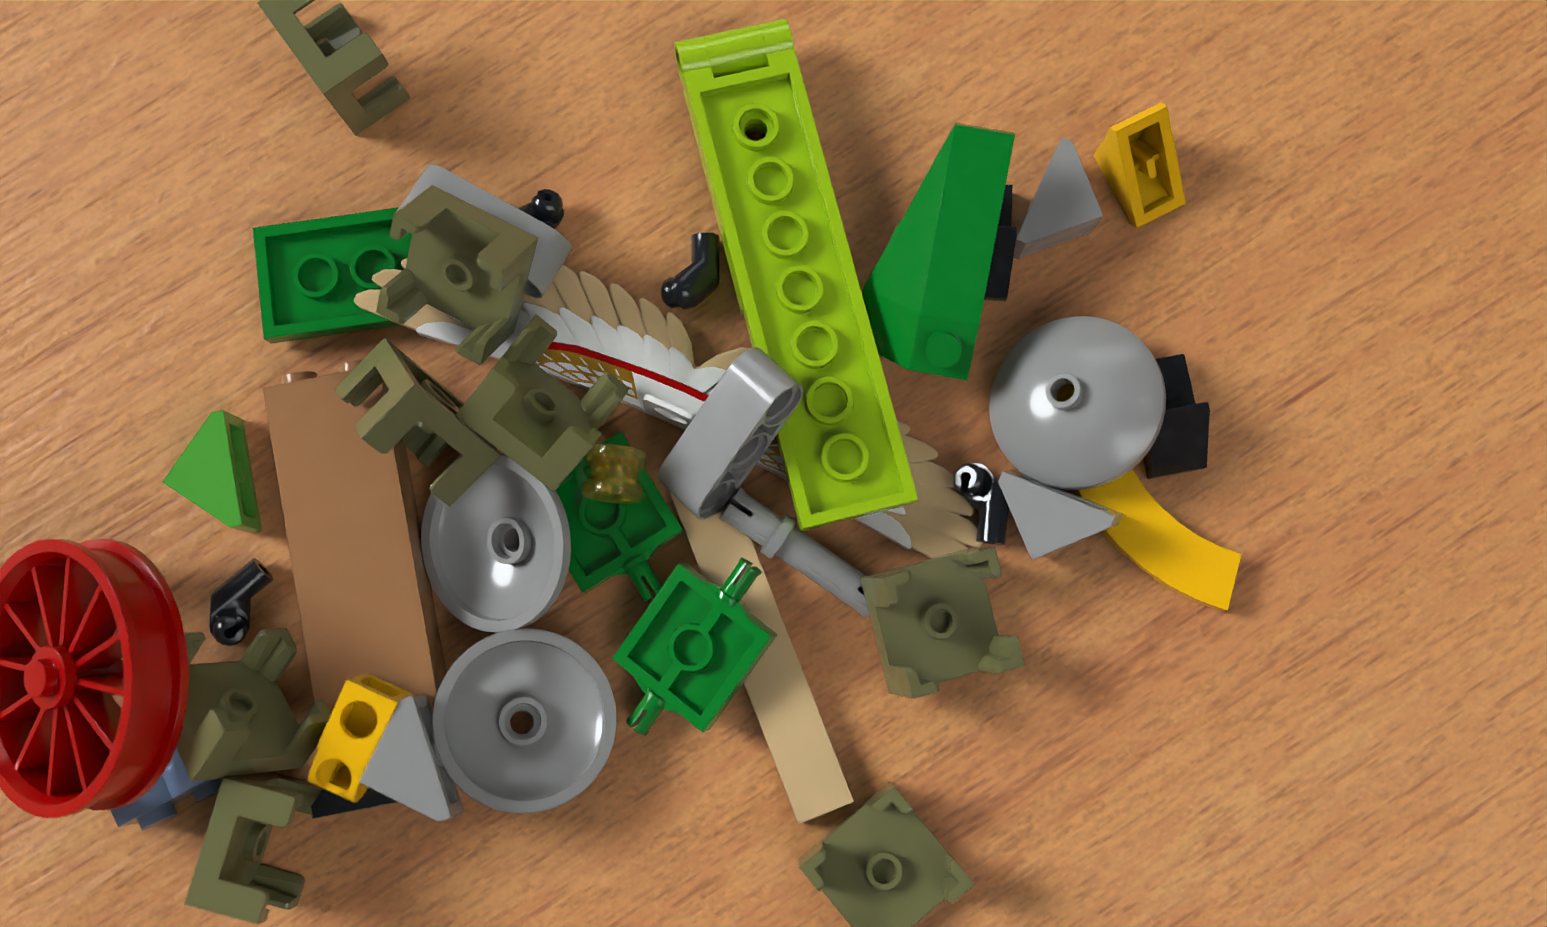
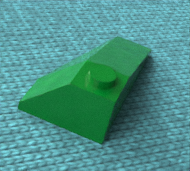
(936, 267)

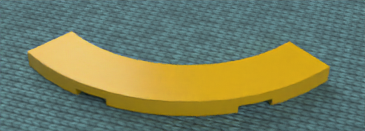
(1161, 543)

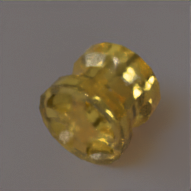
(614, 474)

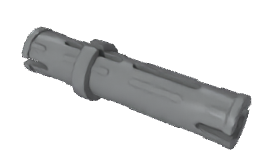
(784, 540)

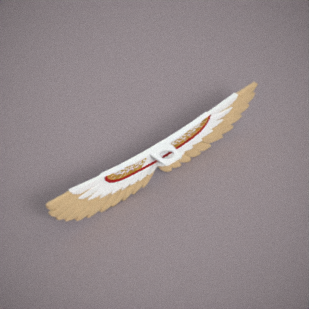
(656, 361)

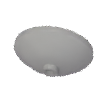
(1105, 422)
(476, 552)
(568, 711)

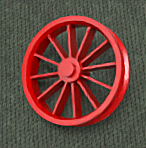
(82, 744)

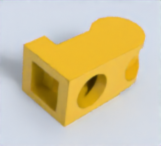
(354, 734)

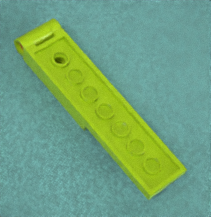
(794, 271)

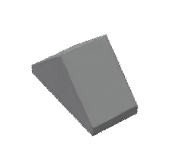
(1061, 206)
(1050, 516)
(409, 764)

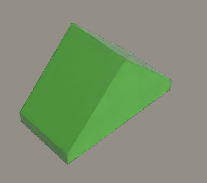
(218, 473)

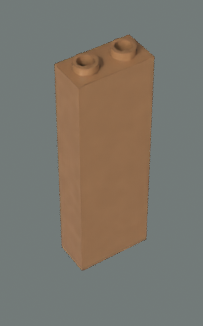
(352, 542)

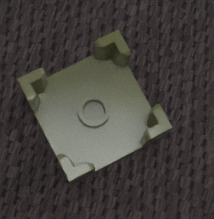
(338, 60)
(462, 266)
(418, 414)
(534, 414)
(938, 621)
(239, 715)
(229, 864)
(884, 865)

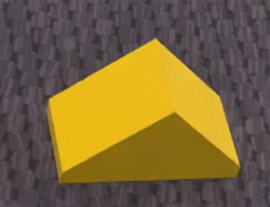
(1142, 165)

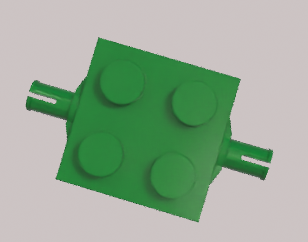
(615, 537)
(694, 647)

